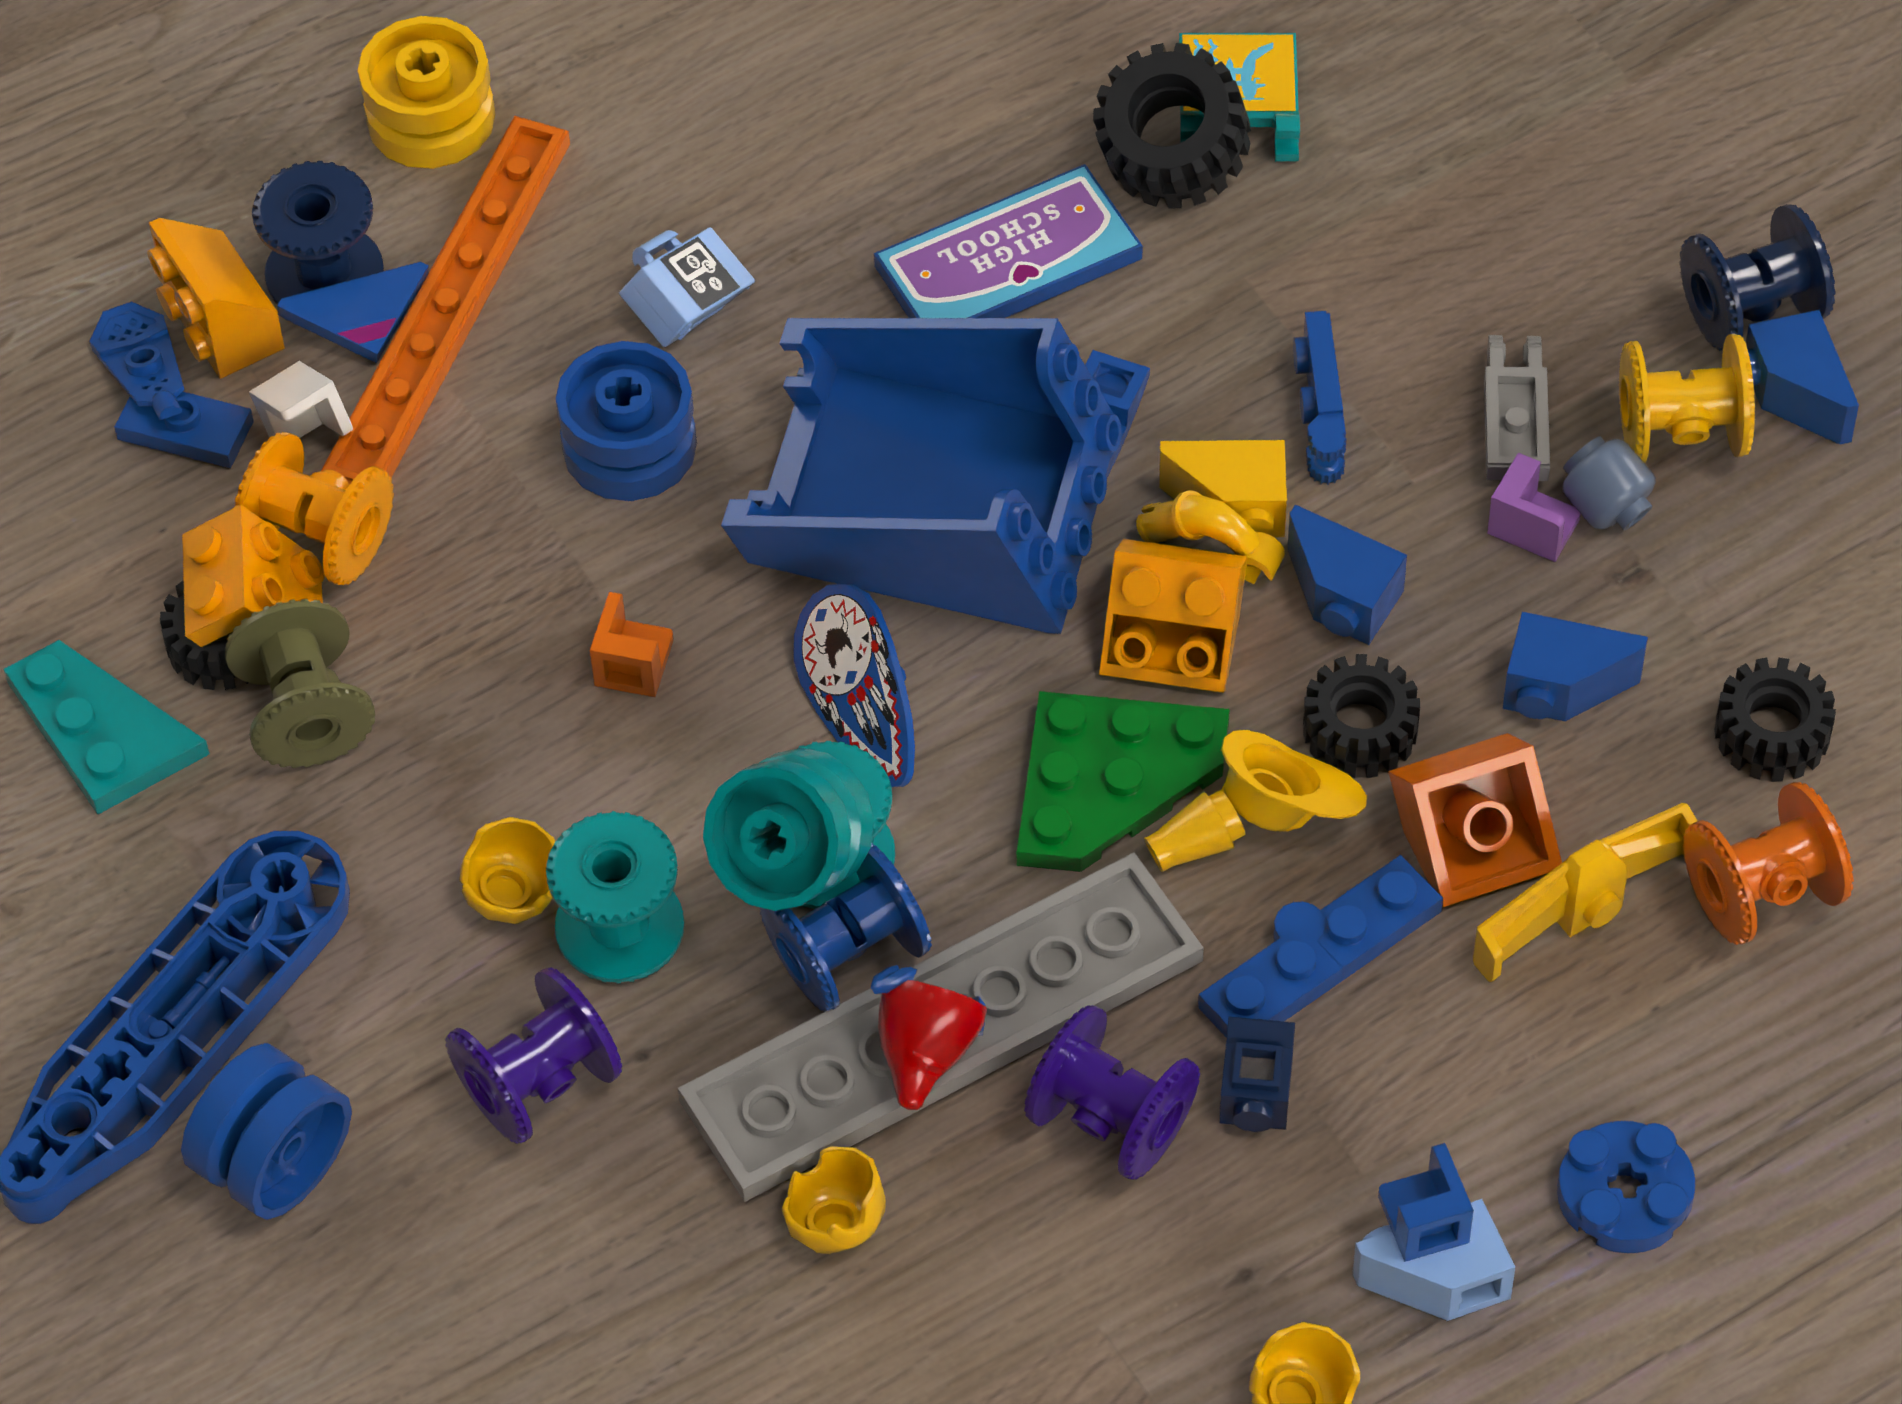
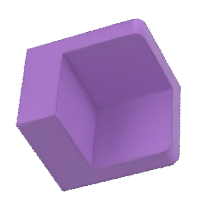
(1527, 516)

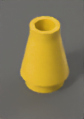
(1197, 831)

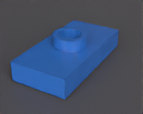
(204, 431)

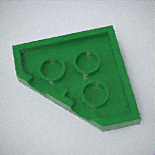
(1110, 772)

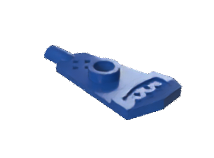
(140, 356)

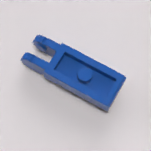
(1322, 399)

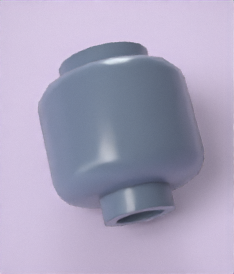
(1609, 483)

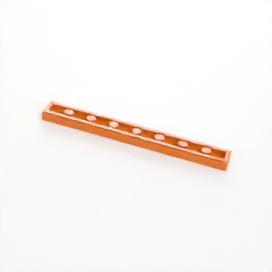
(450, 299)

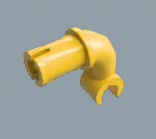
(1199, 516)

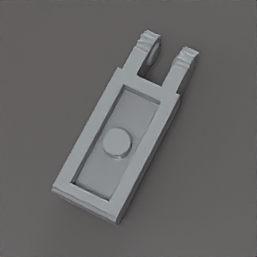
(1515, 408)

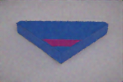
(360, 311)

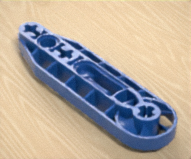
(261, 926)

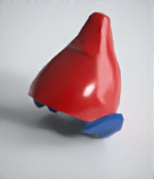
(923, 1031)

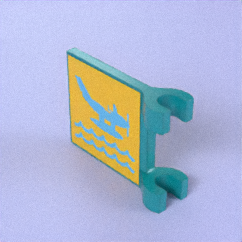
(1266, 80)

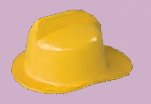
(1282, 786)

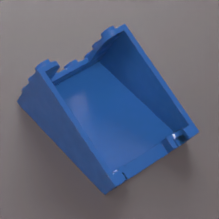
(936, 464)

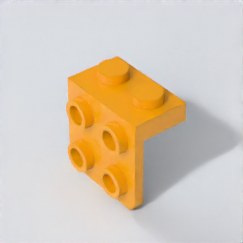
(239, 568)

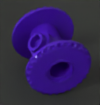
(541, 1063)
(1105, 1099)

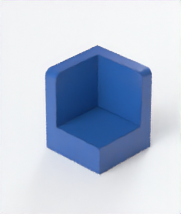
(1428, 1208)

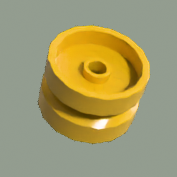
(426, 92)

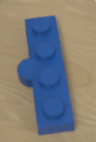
(1323, 946)

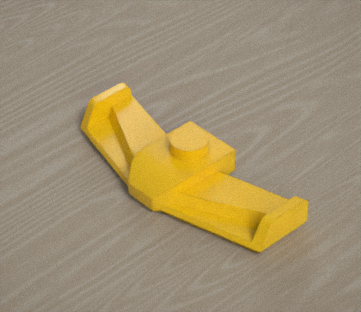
(1581, 889)

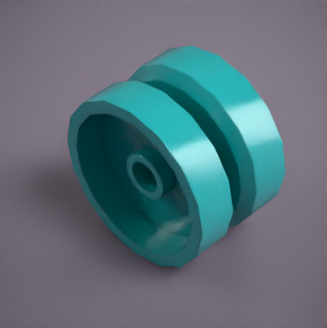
(788, 828)

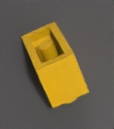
(1237, 472)

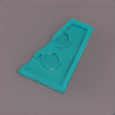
(99, 726)

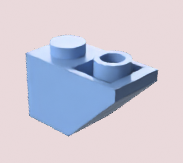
(1442, 1282)

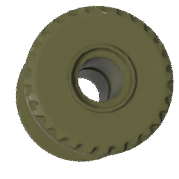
(312, 710)

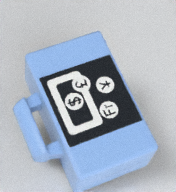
(684, 283)

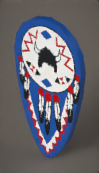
(856, 677)

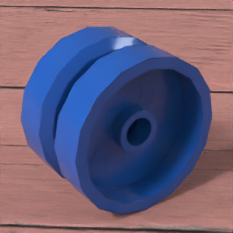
(626, 420)
(266, 1131)

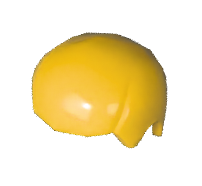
(507, 870)
(835, 1201)
(1305, 1367)

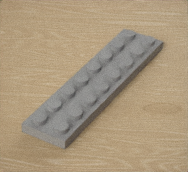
(1032, 971)

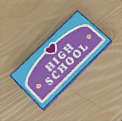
(1011, 252)

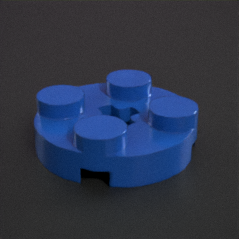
(1631, 1150)

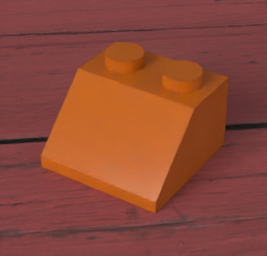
(1477, 817)

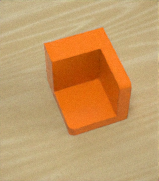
(628, 653)

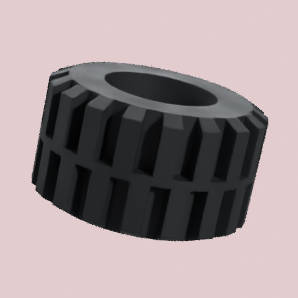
(1161, 83)

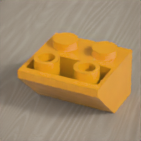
(213, 296)
(1172, 615)

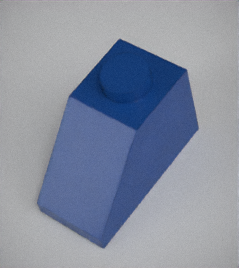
(1802, 375)
(1344, 575)
(1569, 667)

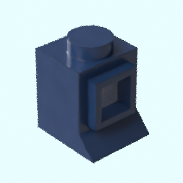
(1257, 1074)

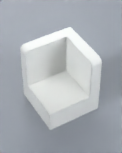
(300, 402)

